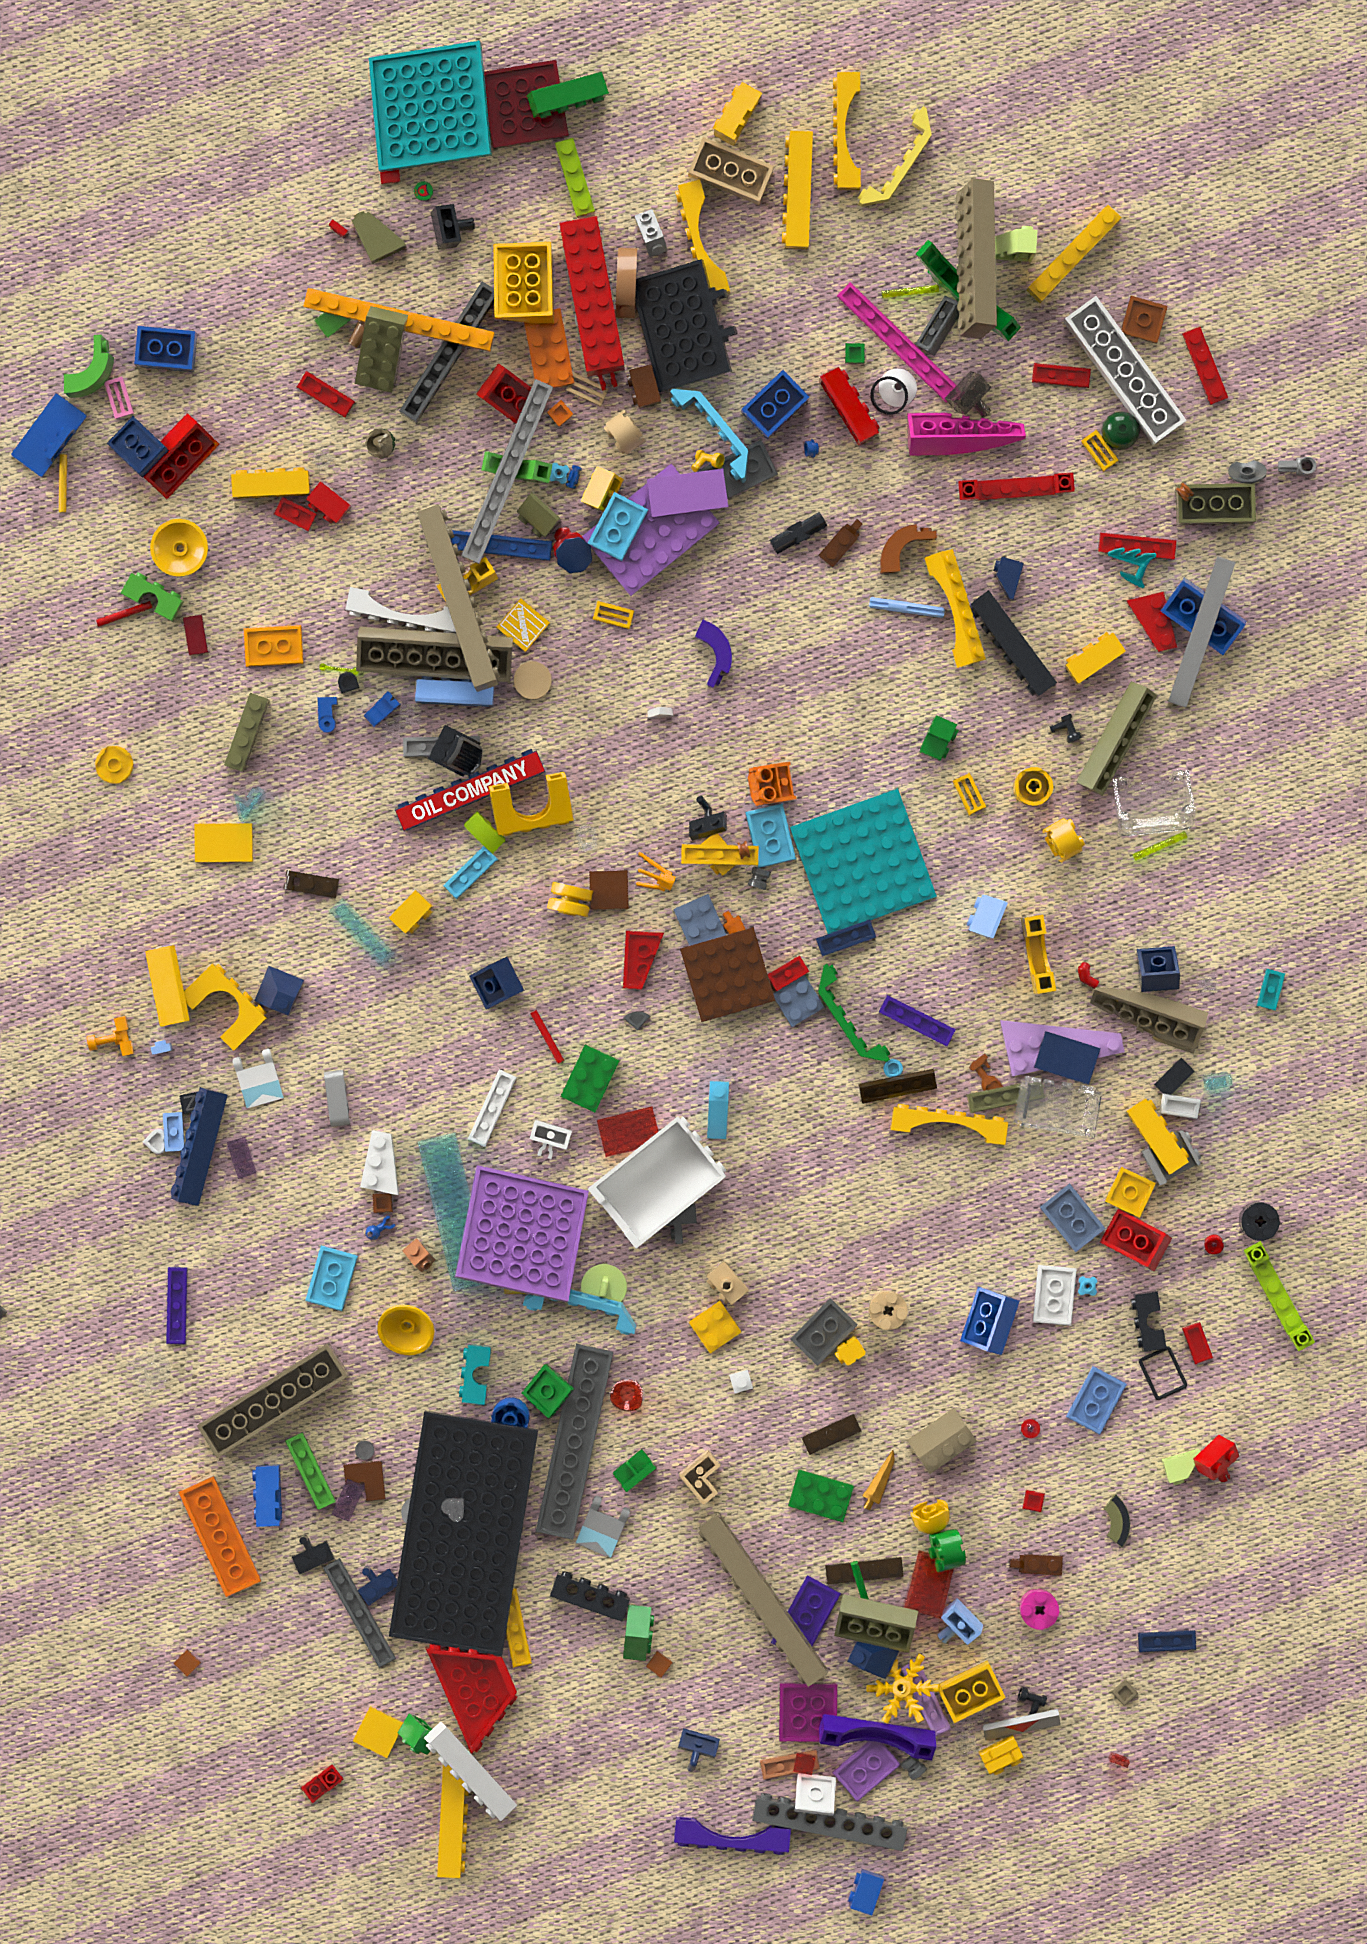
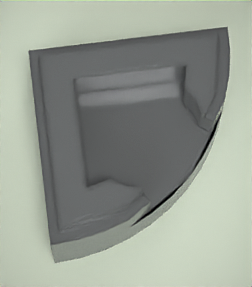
(636, 1019)

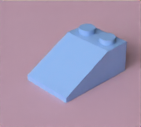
(987, 916)

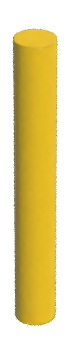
(62, 482)

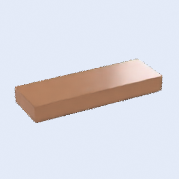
(783, 1765)

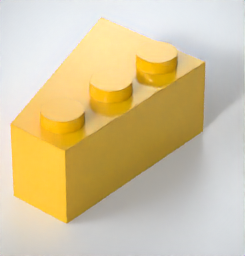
(736, 113)

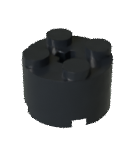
(1266, 1229)

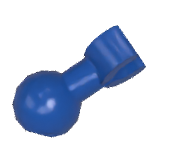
(375, 1230)

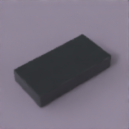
(1174, 1077)

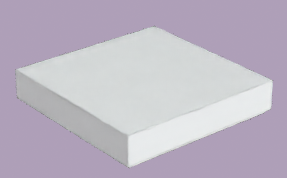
(815, 1794)

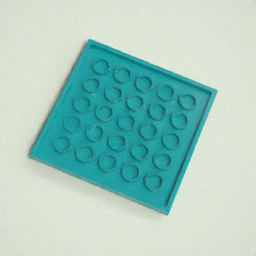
(430, 106)
(863, 861)

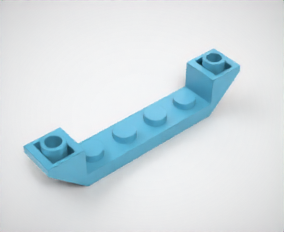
(685, 398)
(610, 1307)

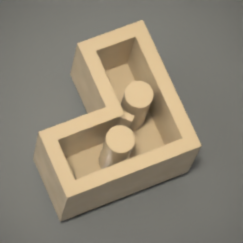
(696, 1476)

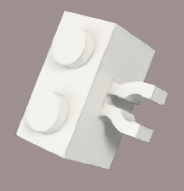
(550, 1135)

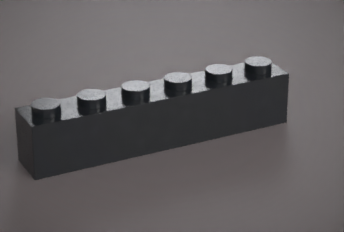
(1012, 643)

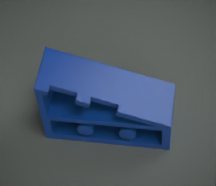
(267, 1495)

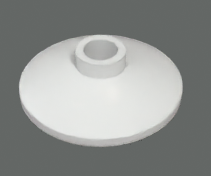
(896, 397)

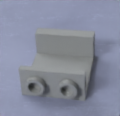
(1157, 1169)

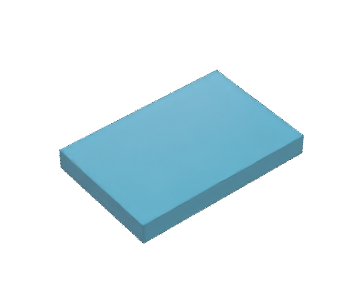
(618, 526)
(771, 833)
(331, 1278)

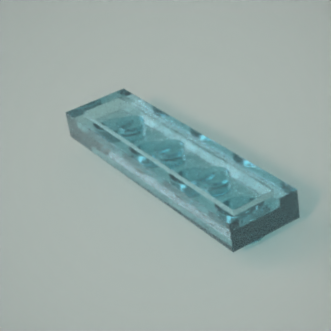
(362, 932)

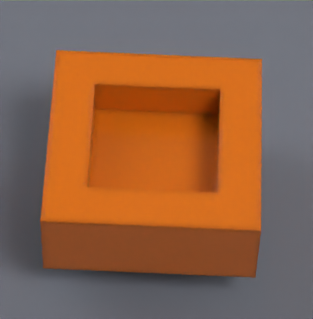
(560, 413)

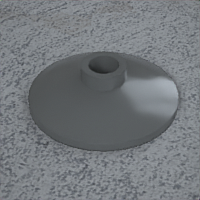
(1247, 472)

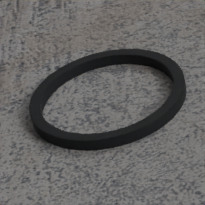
(873, 400)

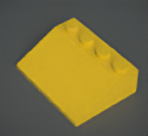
(524, 282)

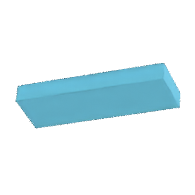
(470, 872)

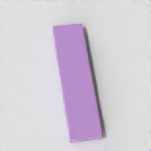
(931, 1708)

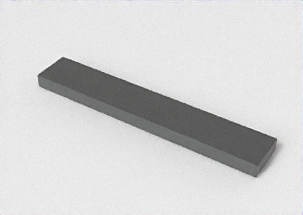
(359, 1612)

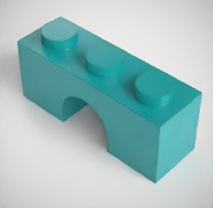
(473, 1391)

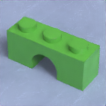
(138, 587)

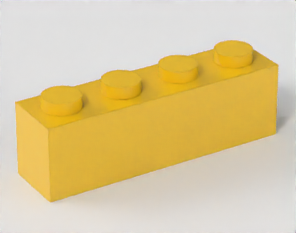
(270, 484)
(1157, 1136)

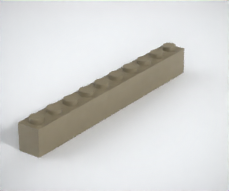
(457, 597)
(763, 1599)

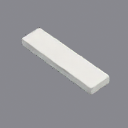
(492, 1108)

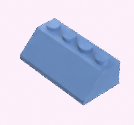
(452, 693)

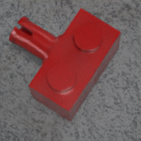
(1217, 1458)

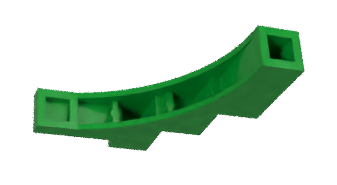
(946, 276)

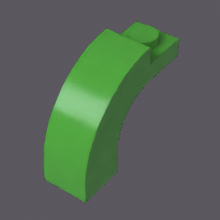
(95, 375)
(529, 470)

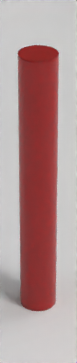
(124, 613)
(547, 1037)

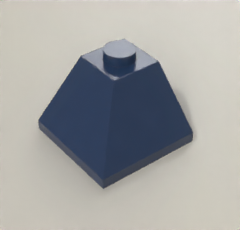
(279, 990)
(873, 1658)

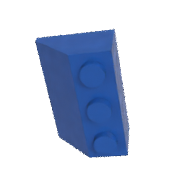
(989, 1320)

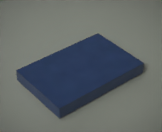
(137, 446)
(1067, 1057)

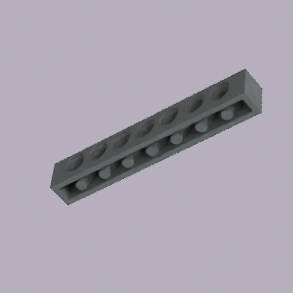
(446, 356)
(893, 1841)

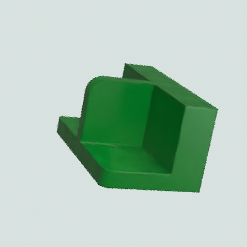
(634, 1470)

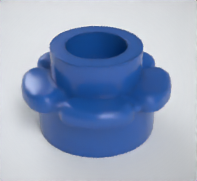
(811, 448)

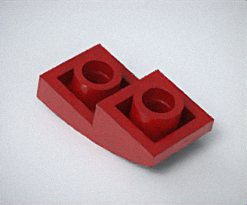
(322, 1783)

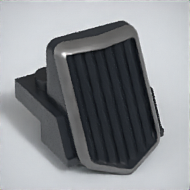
(456, 752)

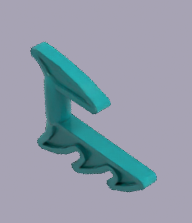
(1141, 560)

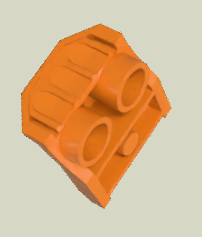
(770, 783)

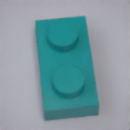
(1270, 989)

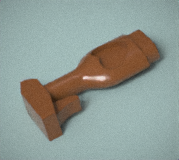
(988, 1082)

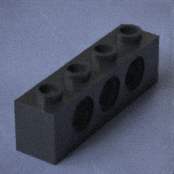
(596, 1605)

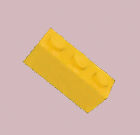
(1094, 657)

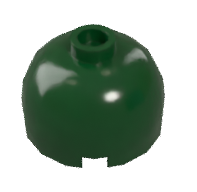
(1120, 430)

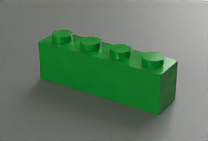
(568, 94)

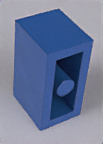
(866, 1891)

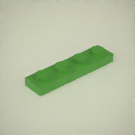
(310, 1470)

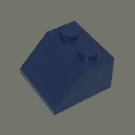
(1158, 969)
(496, 983)

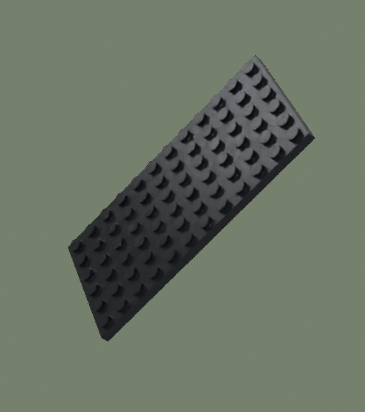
(462, 1573)

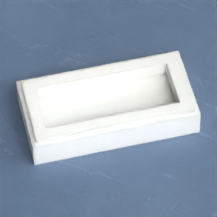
(1180, 1106)

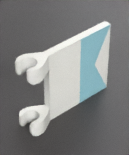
(259, 1082)

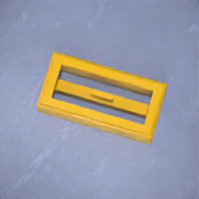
(1094, 456)
(629, 619)
(969, 811)

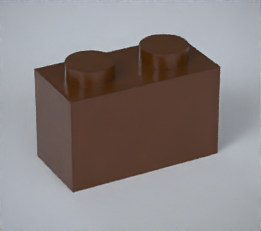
(644, 386)

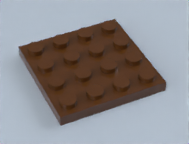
(727, 974)

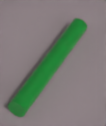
(859, 1580)

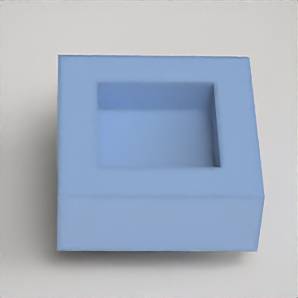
(161, 1047)

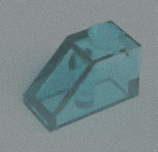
(1217, 1082)

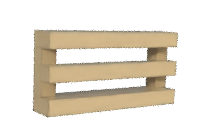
(601, 396)

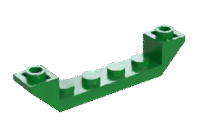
(877, 1052)

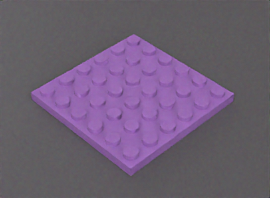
(521, 1234)

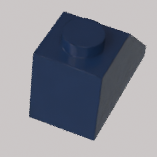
(1008, 575)

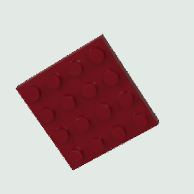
(509, 109)

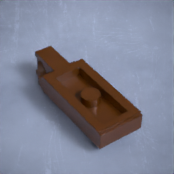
(840, 543)
(1038, 1564)

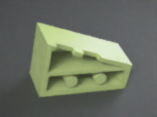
(1016, 245)

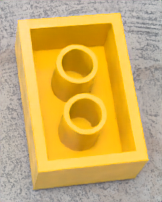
(971, 1691)

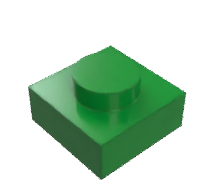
(855, 353)

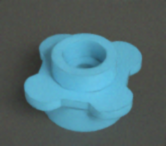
(562, 477)
(1092, 1285)

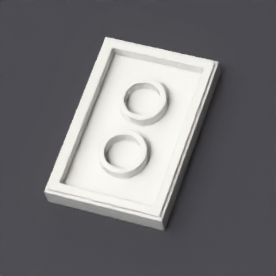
(1054, 1295)

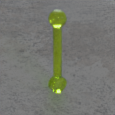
(323, 667)

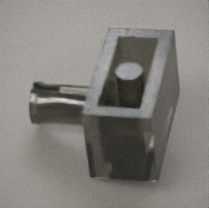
(969, 394)

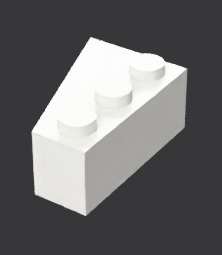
(380, 1164)

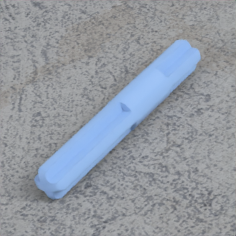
(906, 607)

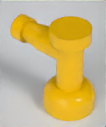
(717, 460)

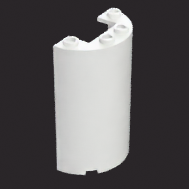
(658, 1181)

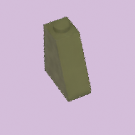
(376, 237)

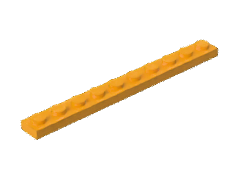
(416, 323)

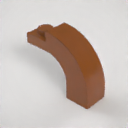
(891, 552)

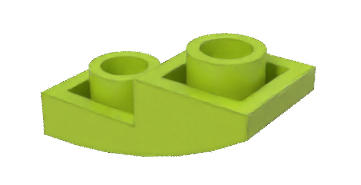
(484, 832)

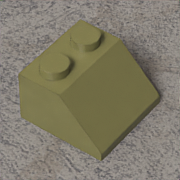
(538, 516)

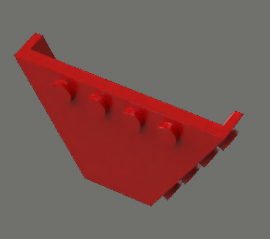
(476, 1689)

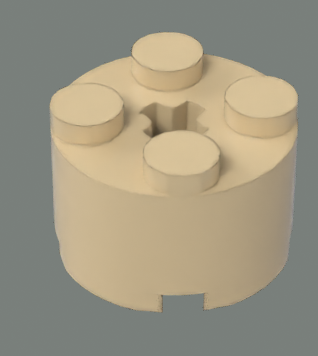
(624, 432)
(890, 1299)

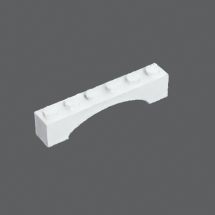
(361, 603)

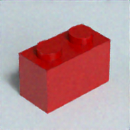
(328, 502)

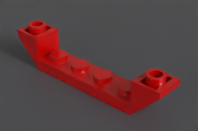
(1016, 487)

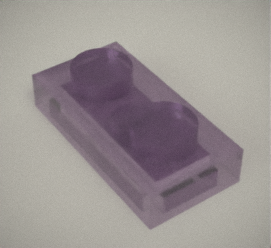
(241, 1157)
(348, 1500)

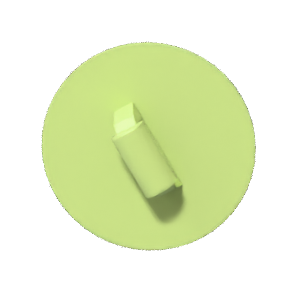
(605, 1282)

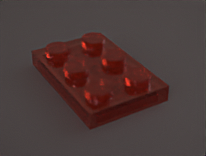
(627, 1130)

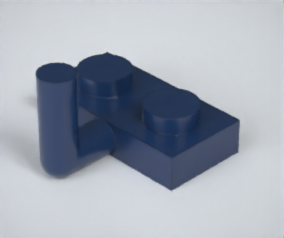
(378, 1585)
(699, 1745)

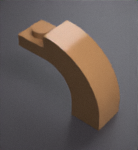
(626, 282)

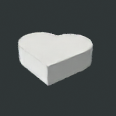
(660, 712)
(155, 1141)

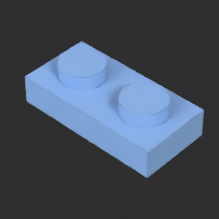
(173, 1131)

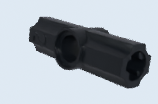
(798, 532)

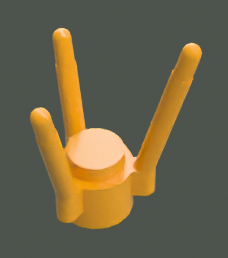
(664, 880)

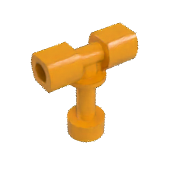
(119, 1036)

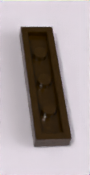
(897, 1086)
(869, 1569)

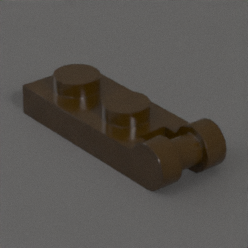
(312, 884)

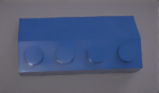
(1184, 607)

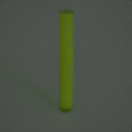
(910, 291)
(1160, 845)

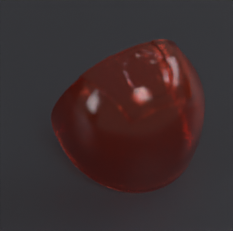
(627, 1395)

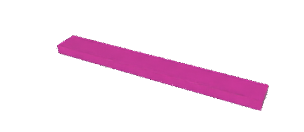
(896, 341)

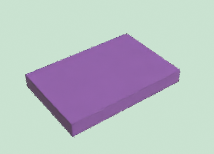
(866, 1769)

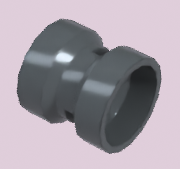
(759, 878)
(914, 1767)

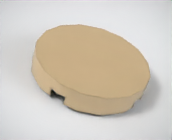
(532, 680)

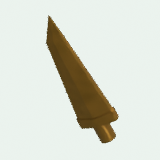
(877, 1486)

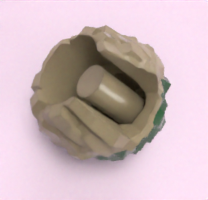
(380, 443)

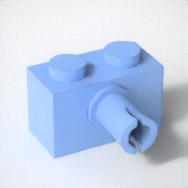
(959, 1622)

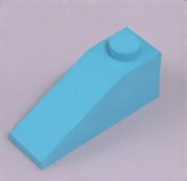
(718, 1109)

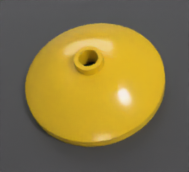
(165, 544)
(404, 1337)

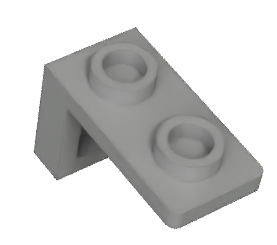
(651, 233)

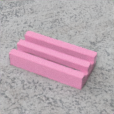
(124, 413)

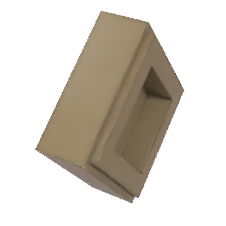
(1124, 1692)

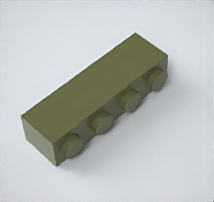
(246, 732)

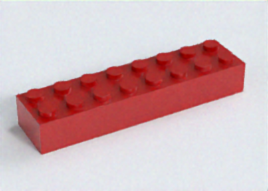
(592, 296)

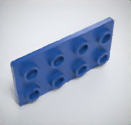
(48, 435)

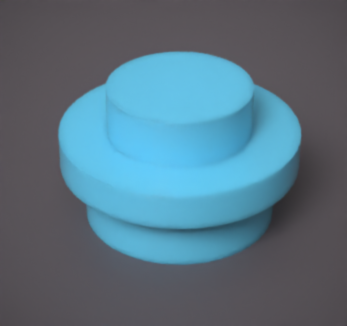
(893, 1068)

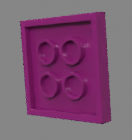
(803, 1709)

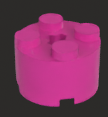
(1036, 1619)

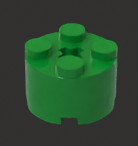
(947, 1550)

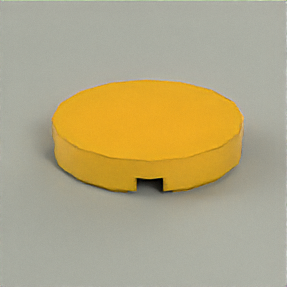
(118, 768)

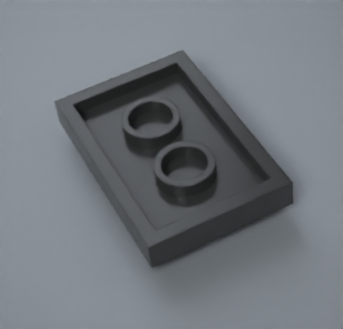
(823, 1331)

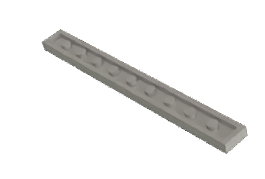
(507, 471)

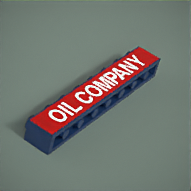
(469, 791)

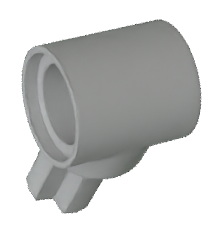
(1296, 466)

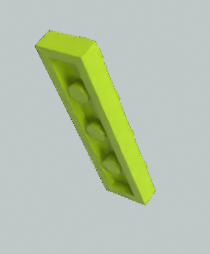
(574, 177)

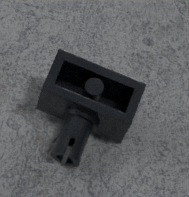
(447, 226)

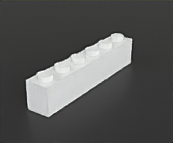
(470, 1771)

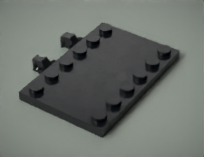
(682, 325)

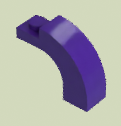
(719, 643)

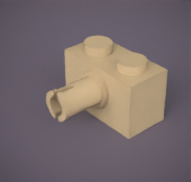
(727, 1283)

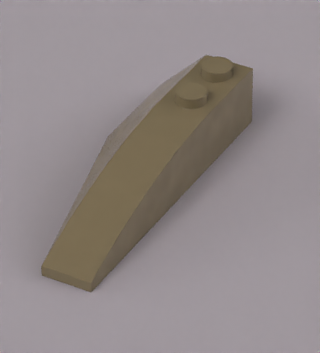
(1164, 1018)

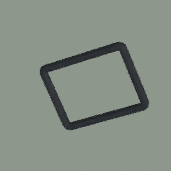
(1149, 1380)

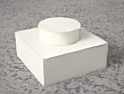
(741, 1381)

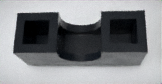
(1149, 1338)

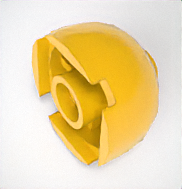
(931, 1518)

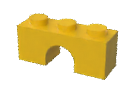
(479, 576)

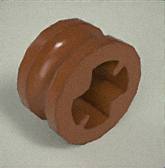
(1184, 492)
(743, 850)

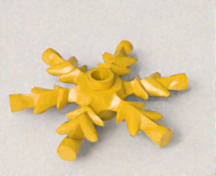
(906, 1694)

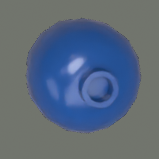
(511, 1412)

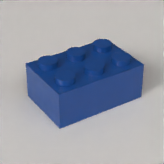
(165, 349)
(775, 404)

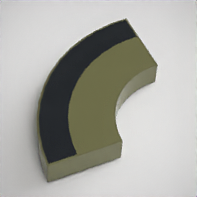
(1119, 1520)

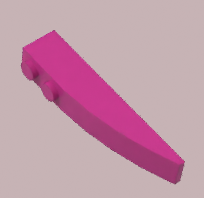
(946, 435)

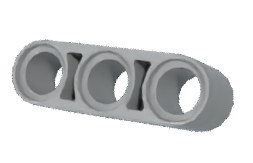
(336, 1098)

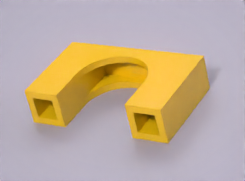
(557, 810)
(1034, 938)
(249, 1015)

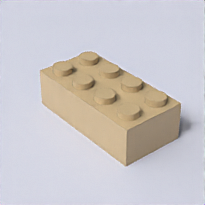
(731, 171)

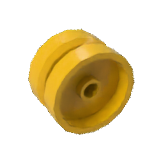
(570, 898)

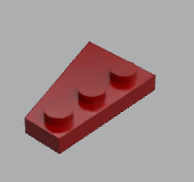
(1155, 623)
(639, 956)

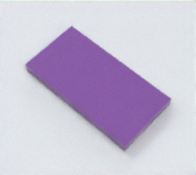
(687, 493)

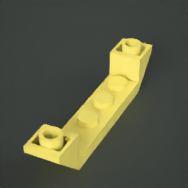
(872, 196)

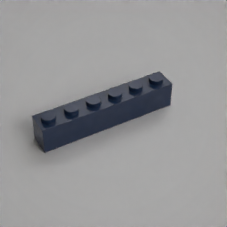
(198, 1146)

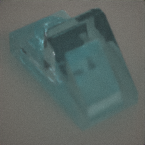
(244, 807)

